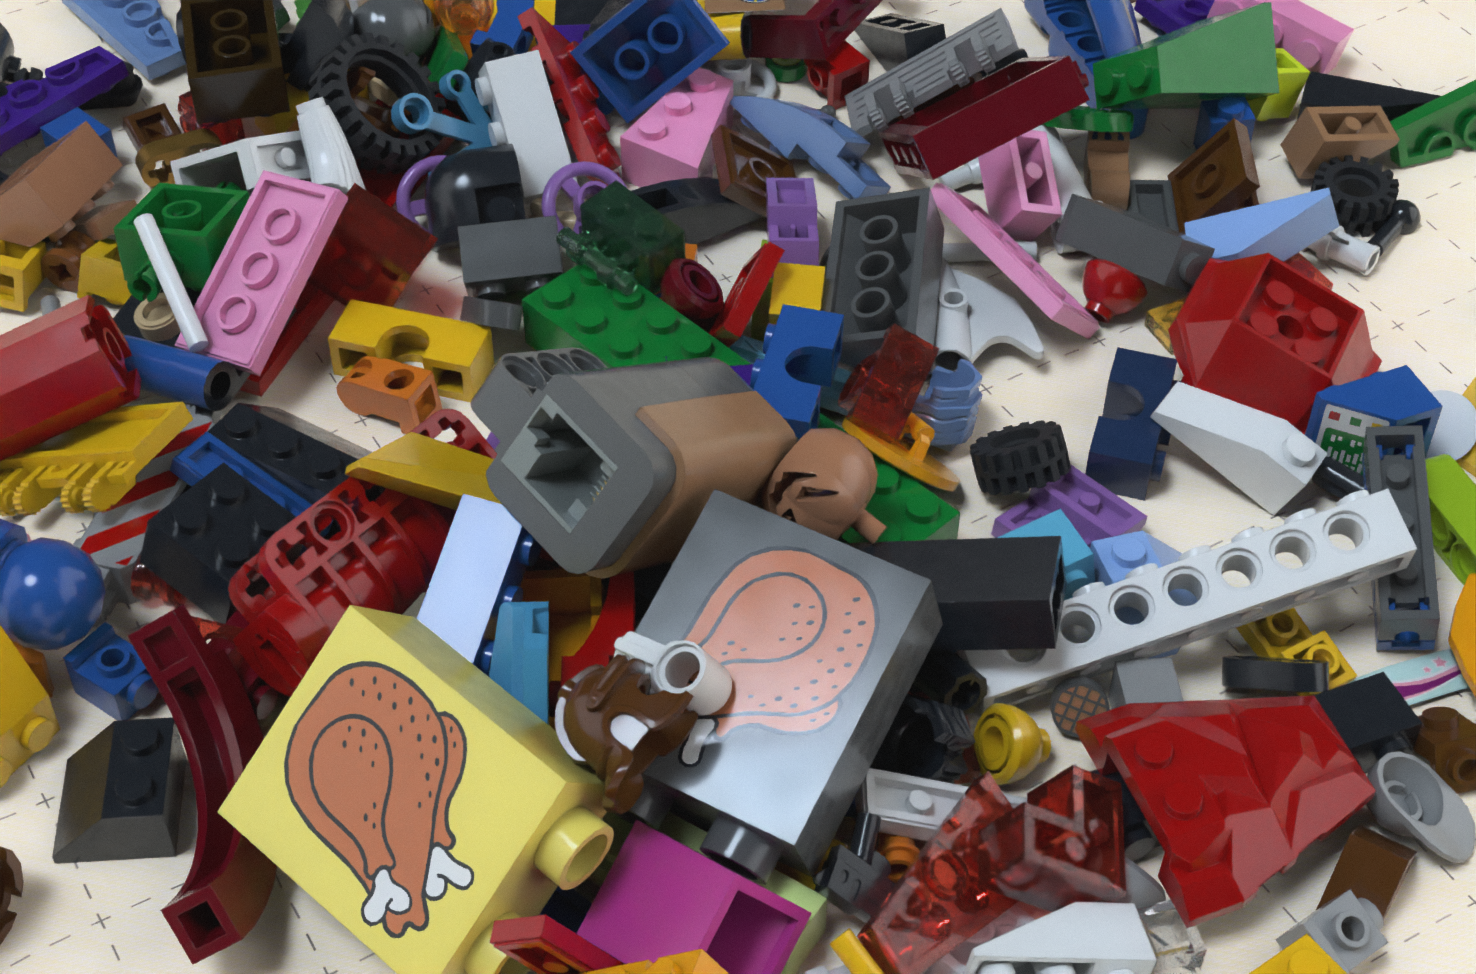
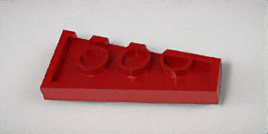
(572, 93)

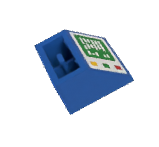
(1379, 400)

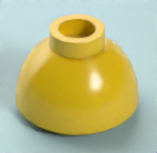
(1009, 743)

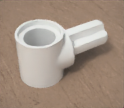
(674, 664)

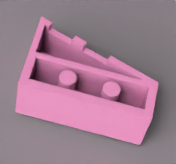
(676, 132)

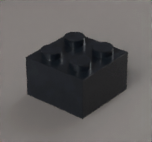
(210, 535)

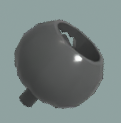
(400, 20)

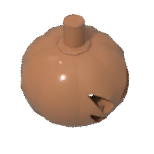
(827, 485)

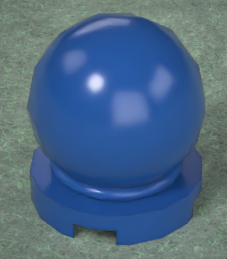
(47, 590)

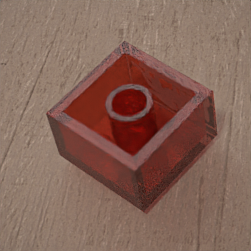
(371, 252)

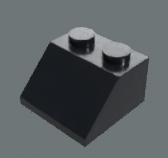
(123, 794)

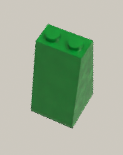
(1194, 64)

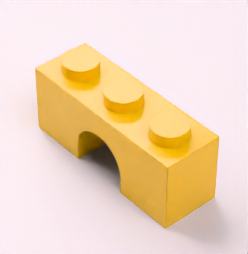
(451, 348)

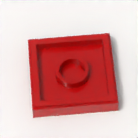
(745, 294)

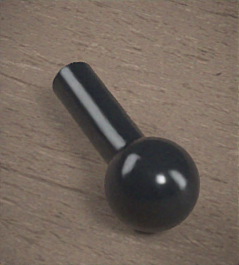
(1402, 221)

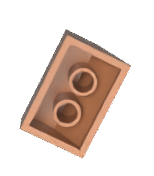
(56, 187)

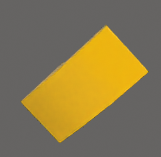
(1289, 637)

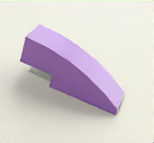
(793, 219)

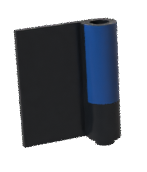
(179, 372)

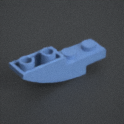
(813, 136)

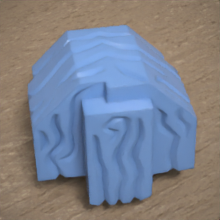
(950, 404)

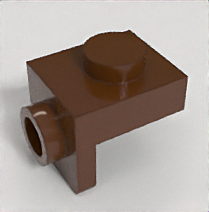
(1449, 746)

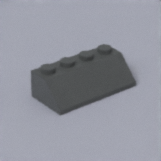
(884, 269)

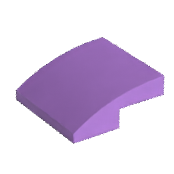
(1086, 503)

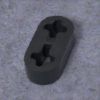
(1275, 673)

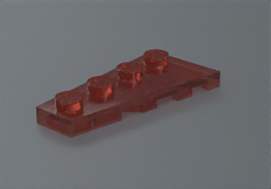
(938, 895)

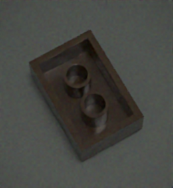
(233, 59)

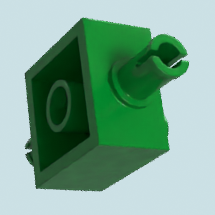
(193, 226)

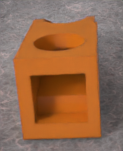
(390, 391)

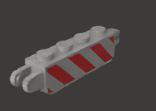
(118, 534)

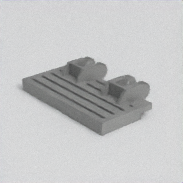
(931, 73)

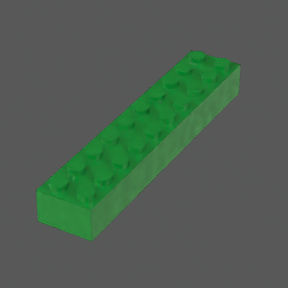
(644, 329)

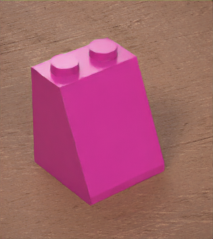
(677, 901)

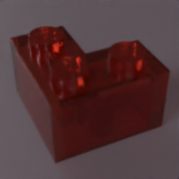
(1058, 844)

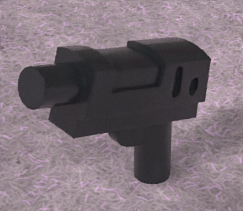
(856, 877)

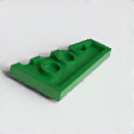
(1436, 128)

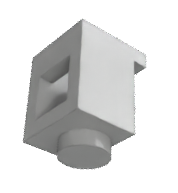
(1343, 928)

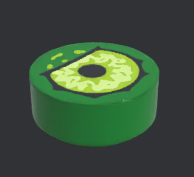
(786, 69)

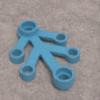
(424, 118)

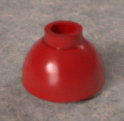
(1110, 289)

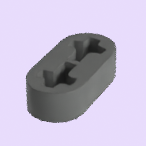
(491, 313)

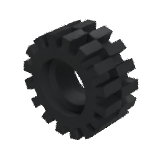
(1359, 192)

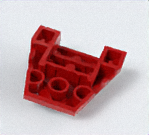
(1229, 789)

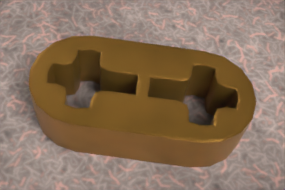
(170, 150)

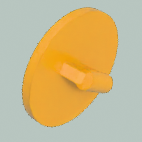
(907, 456)

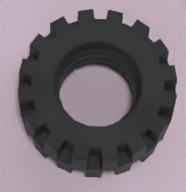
(1020, 457)

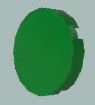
(1094, 120)

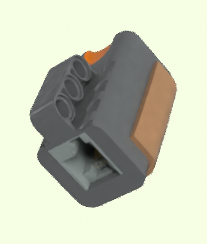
(624, 456)

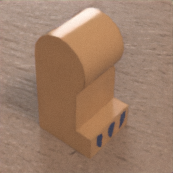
(1107, 167)

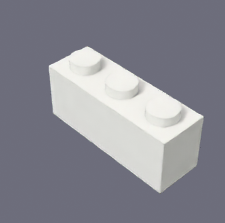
(524, 117)

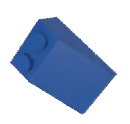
(648, 51)

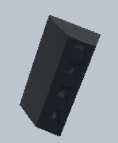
(291, 450)

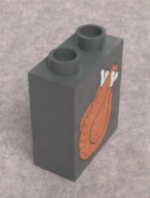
(817, 669)

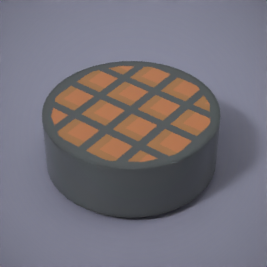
(1076, 700)

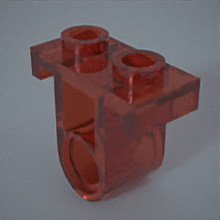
(888, 383)

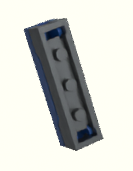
(1407, 599)

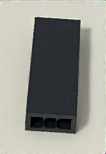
(988, 588)

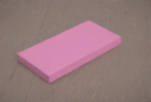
(1014, 261)
(264, 268)

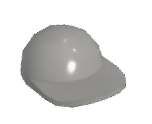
(1421, 805)

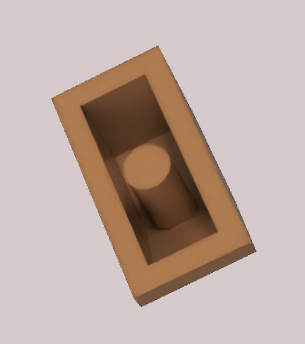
(1337, 132)

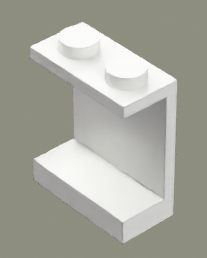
(244, 162)

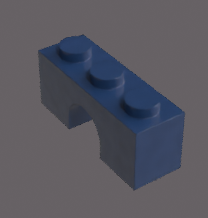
(1125, 437)

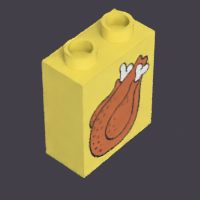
(418, 798)

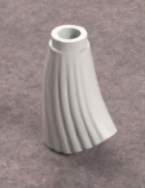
(326, 147)

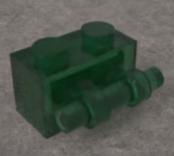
(623, 240)

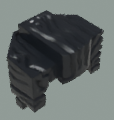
(926, 741)

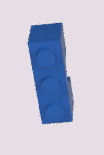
(798, 360)

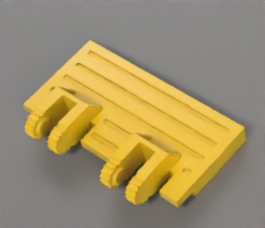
(89, 462)

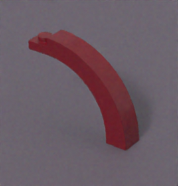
(220, 735)

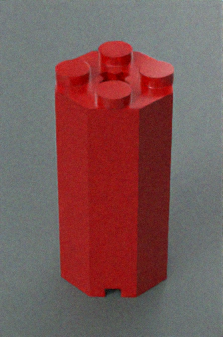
(61, 374)

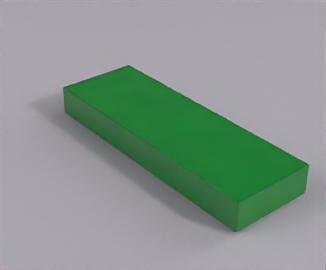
(445, 56)

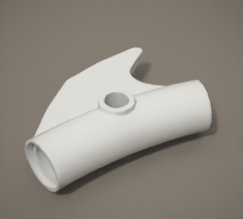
(975, 317)

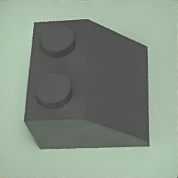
(509, 256)

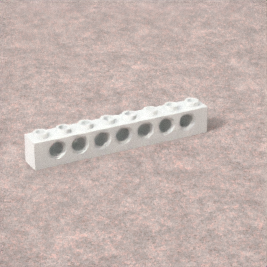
(1368, 520)

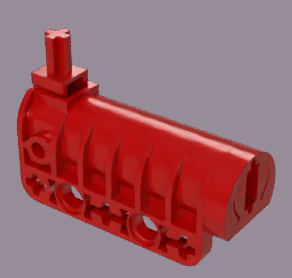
(375, 563)

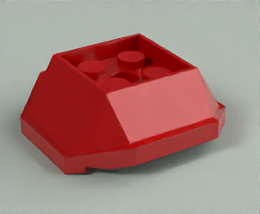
(1269, 337)

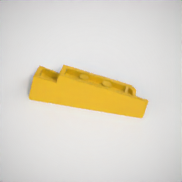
(426, 470)

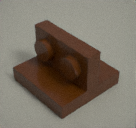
(1216, 176)

